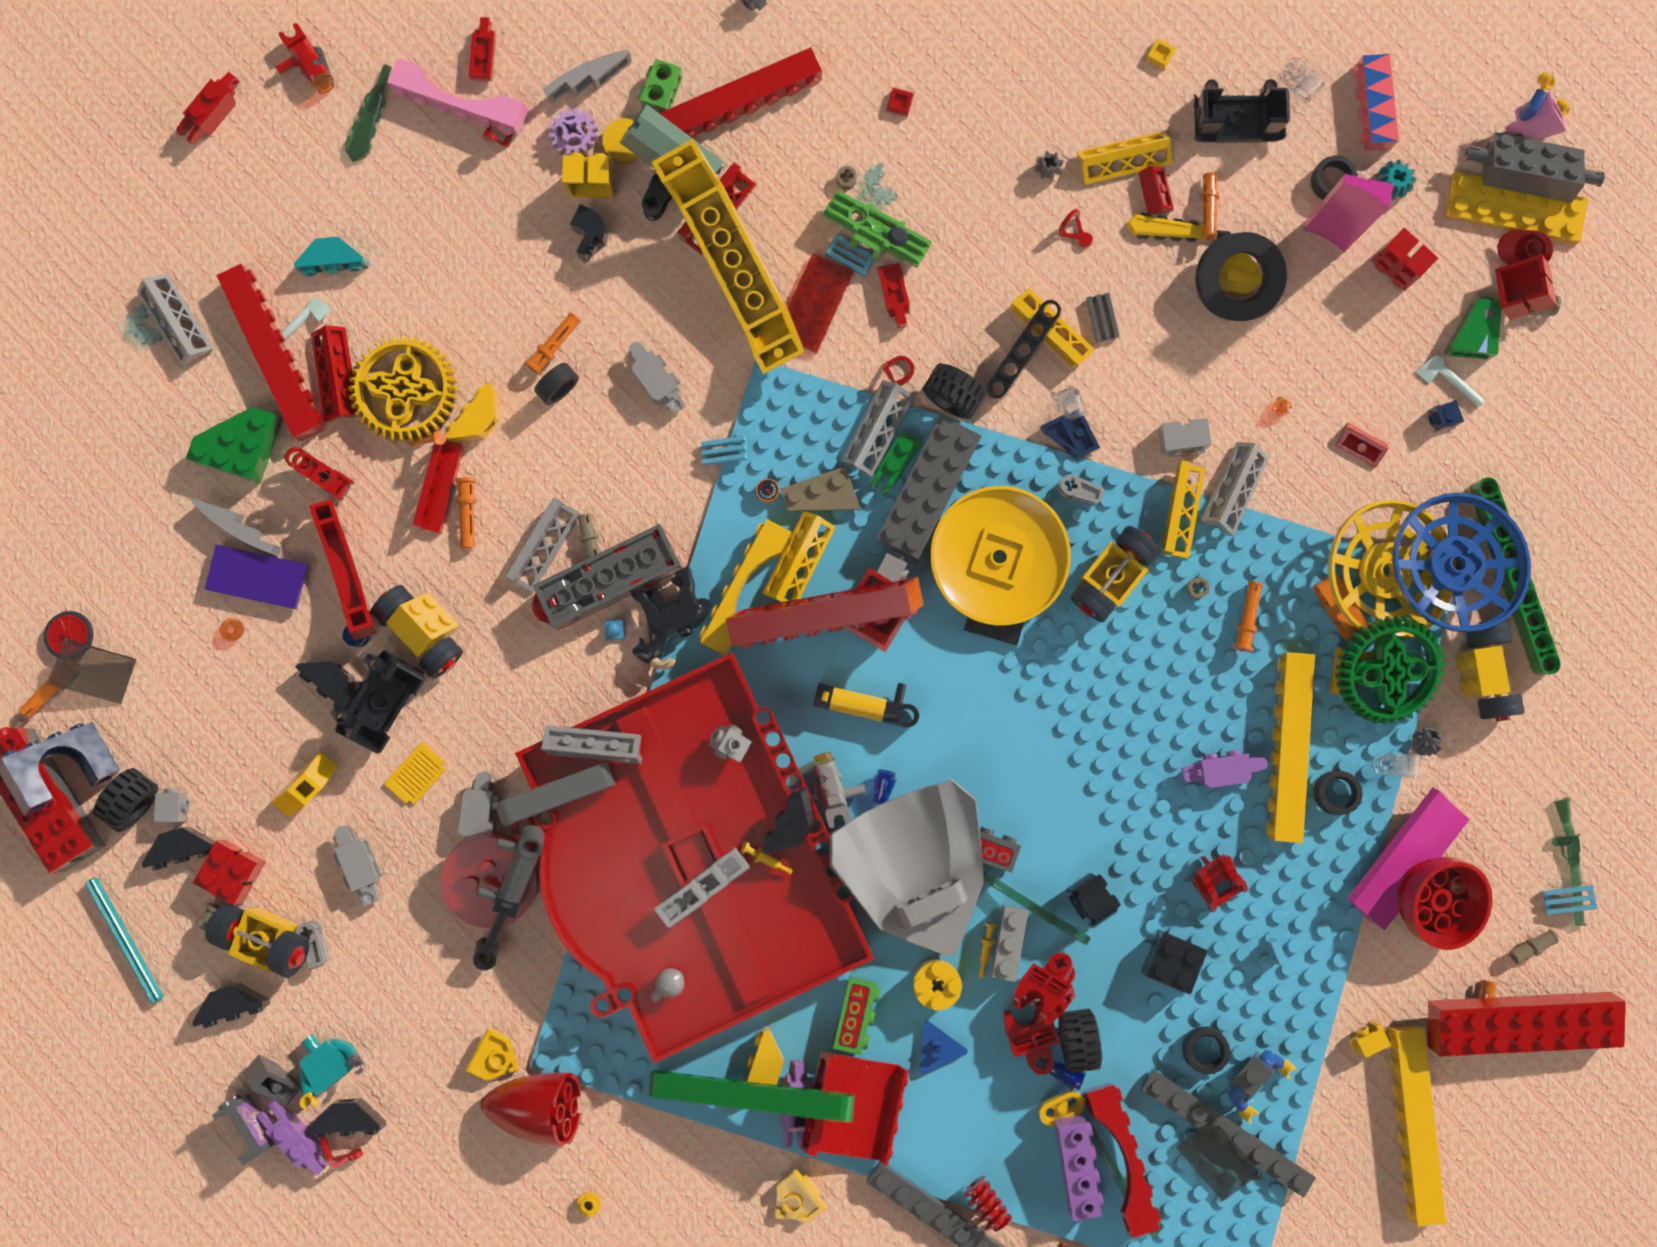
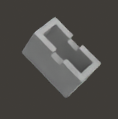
(1186, 438)

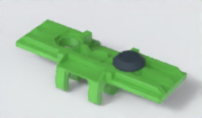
(874, 234)

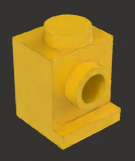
(1369, 1040)

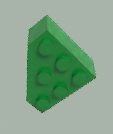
(238, 444)

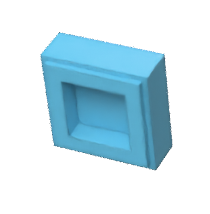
(1276, 951)

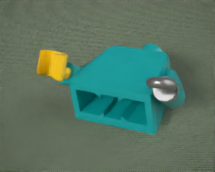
(325, 1066)

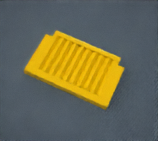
(416, 774)

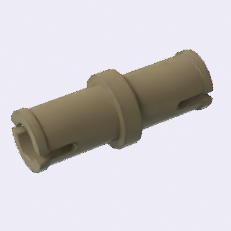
(588, 534)
(1533, 946)

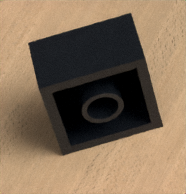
(1174, 962)

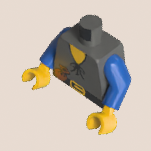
(1253, 1077)

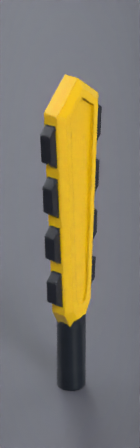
(1161, 228)

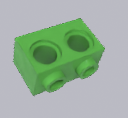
(665, 88)

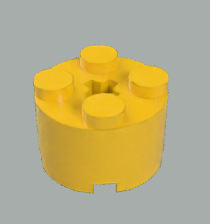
(937, 998)

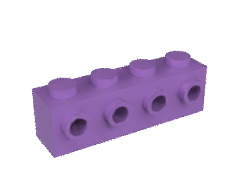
(1078, 1168)

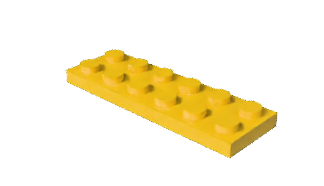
(1514, 210)

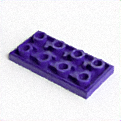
(256, 577)

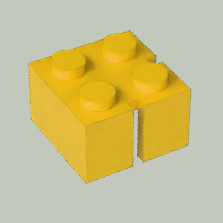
(588, 176)

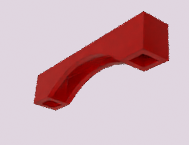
(343, 569)
(1137, 1208)

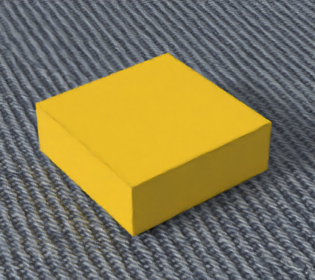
(1160, 54)

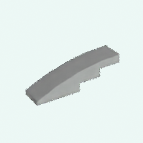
(593, 72)
(232, 524)
(701, 887)

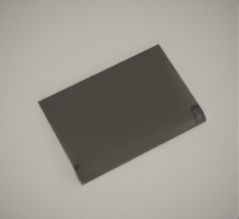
(92, 671)
(1218, 1160)

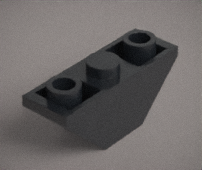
(330, 680)
(792, 824)
(177, 846)
(228, 1004)
(346, 1118)

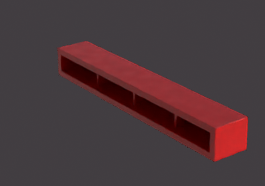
(746, 94)
(270, 352)

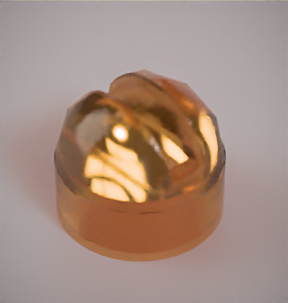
(1281, 406)

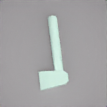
(315, 307)
(1435, 365)

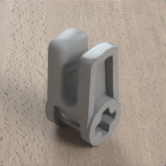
(1082, 491)
(318, 949)

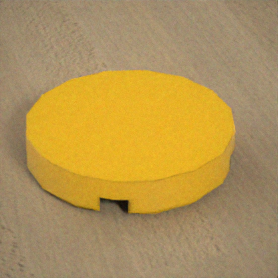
(611, 139)

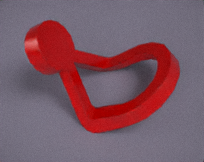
(487, 135)
(1084, 238)
(885, 366)
(351, 1156)

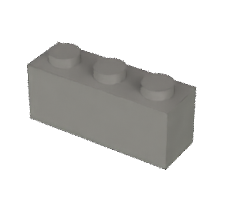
(1009, 942)

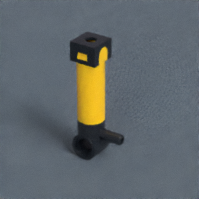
(864, 705)

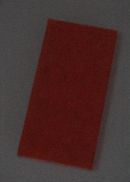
(818, 300)

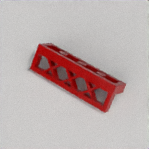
(728, 180)
(337, 371)
(438, 486)

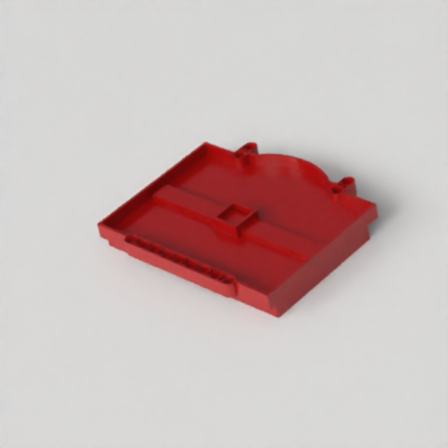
(659, 828)

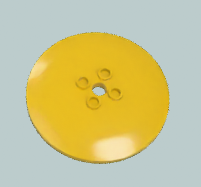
(1006, 522)

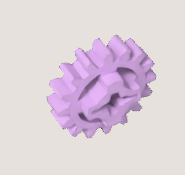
(571, 123)

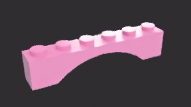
(499, 112)

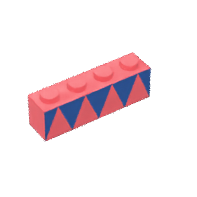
(1376, 102)

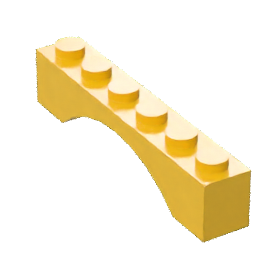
(768, 545)

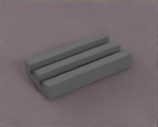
(1107, 336)

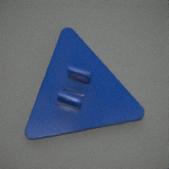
(938, 1048)

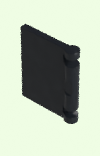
(1007, 634)

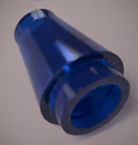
(883, 785)
(1071, 1080)

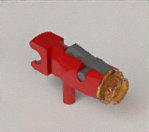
(309, 59)

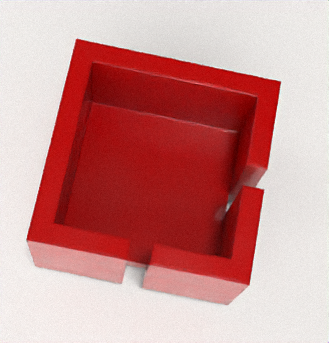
(1398, 265)
(1525, 287)
(224, 872)

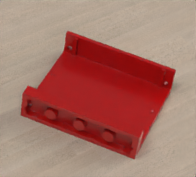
(877, 1104)

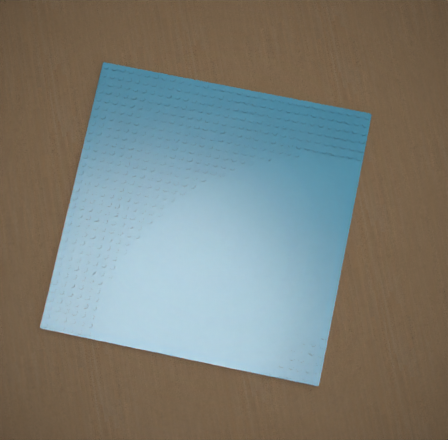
(1081, 761)

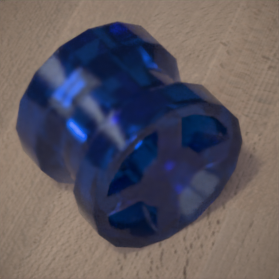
(348, 639)

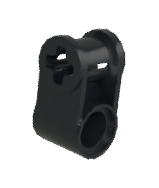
(657, 195)

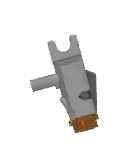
(830, 789)

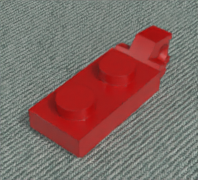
(482, 52)
(894, 293)

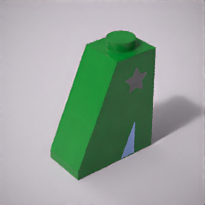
(1478, 331)

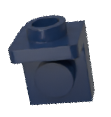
(1445, 416)

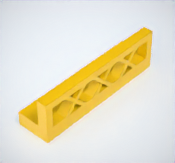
(1124, 149)
(1054, 340)
(1176, 507)
(795, 557)

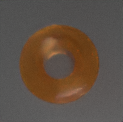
(238, 632)

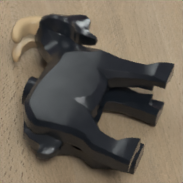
(669, 620)

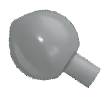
(668, 984)

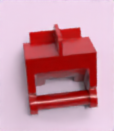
(1213, 874)

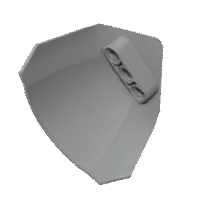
(915, 864)

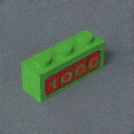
(856, 1015)

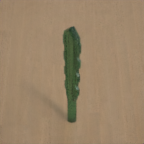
(364, 129)

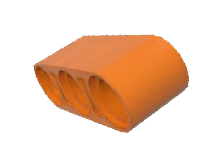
(1324, 594)

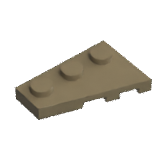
(821, 493)

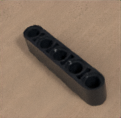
(1034, 343)

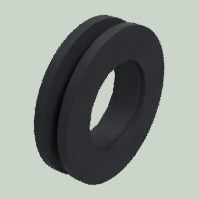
(1273, 278)

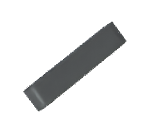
(555, 794)

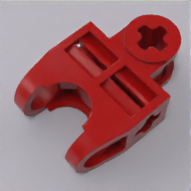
(328, 479)
(1047, 985)
(1031, 1040)

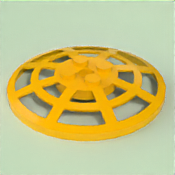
(1373, 561)

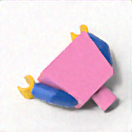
(1542, 114)

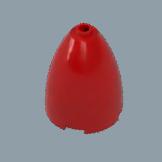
(536, 1108)

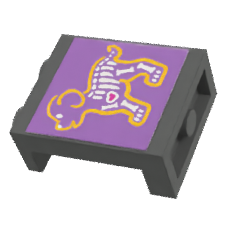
(245, 1117)

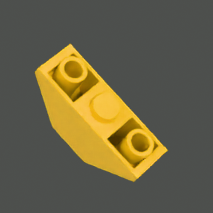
(477, 417)
(305, 784)
(768, 1060)

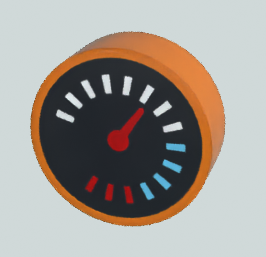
(767, 490)

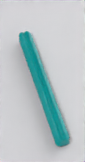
(124, 940)

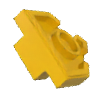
(1239, 274)
(492, 1056)
(798, 1198)

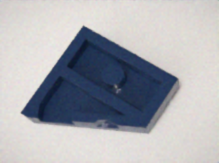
(1072, 435)

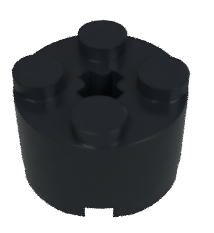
(1093, 899)

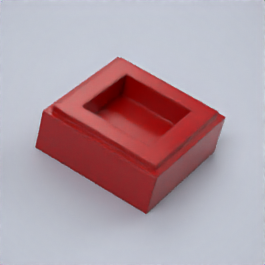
(900, 102)

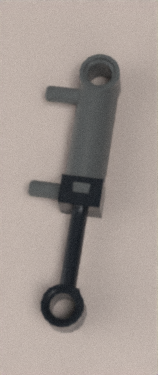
(509, 893)

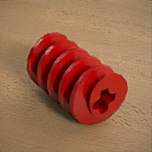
(987, 1204)

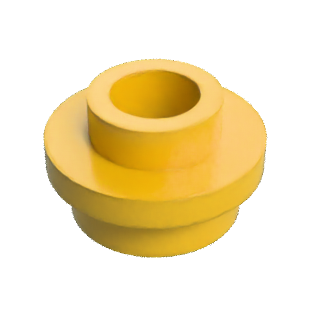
(594, 1199)

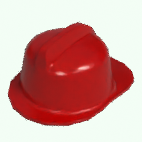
(1523, 244)

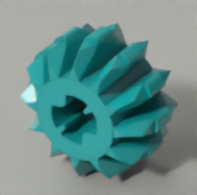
(1404, 177)

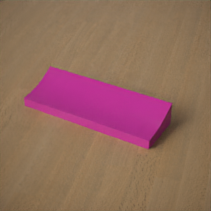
(1349, 210)
(1422, 837)

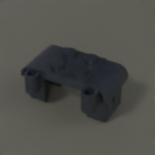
(1241, 117)
(378, 700)

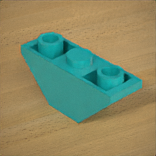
(329, 256)

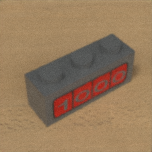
(997, 851)

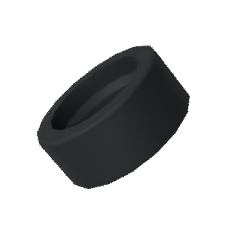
(1339, 162)
(556, 383)
(1356, 792)
(1222, 1059)

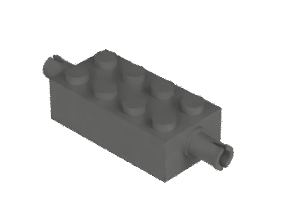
(1534, 167)

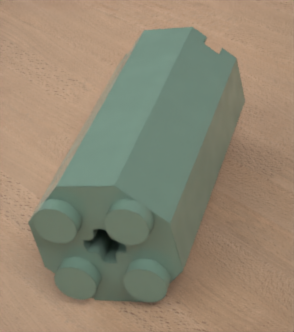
(654, 136)

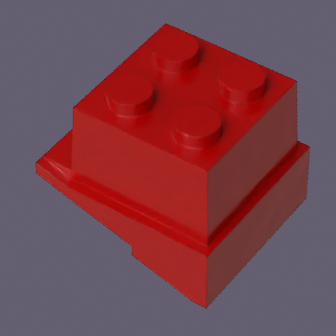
(881, 634)

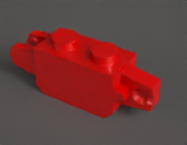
(209, 108)

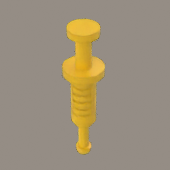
(764, 858)
(986, 947)

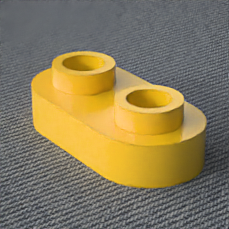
(1061, 1107)

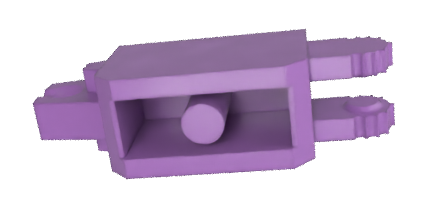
(1223, 771)
(790, 1123)
(293, 1138)

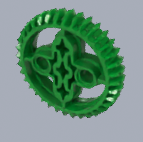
(1390, 669)

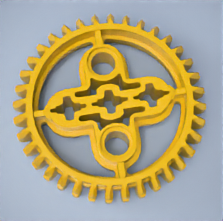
(398, 380)

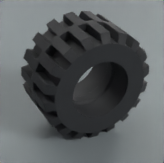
(954, 391)
(125, 799)
(1080, 1040)

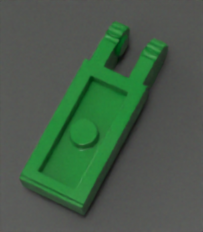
(896, 461)

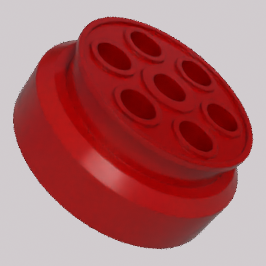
(1445, 902)

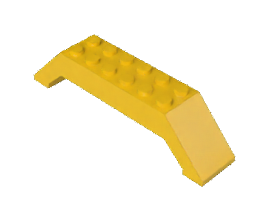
(730, 255)

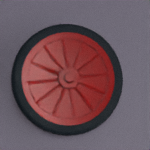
(69, 626)

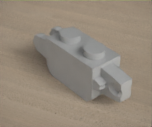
(655, 379)
(478, 807)
(358, 864)

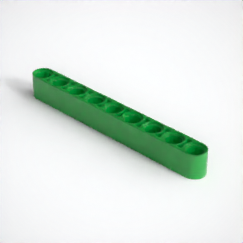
(1532, 604)
(752, 1096)

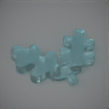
(872, 180)
(142, 334)

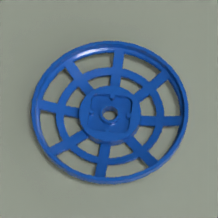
(1471, 558)

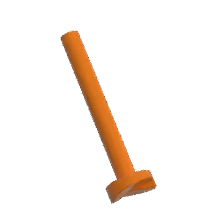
(437, 437)

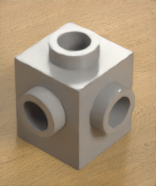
(729, 743)

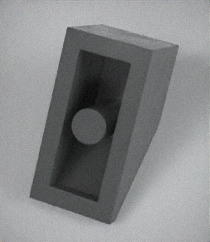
(271, 1080)

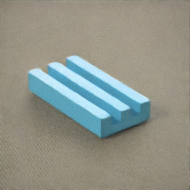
(862, 271)
(724, 442)
(1590, 888)

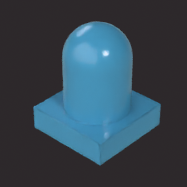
(614, 630)

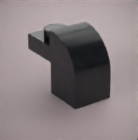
(591, 226)

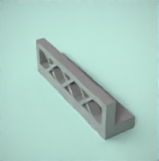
(166, 319)
(874, 424)
(1234, 483)
(535, 540)
(592, 744)

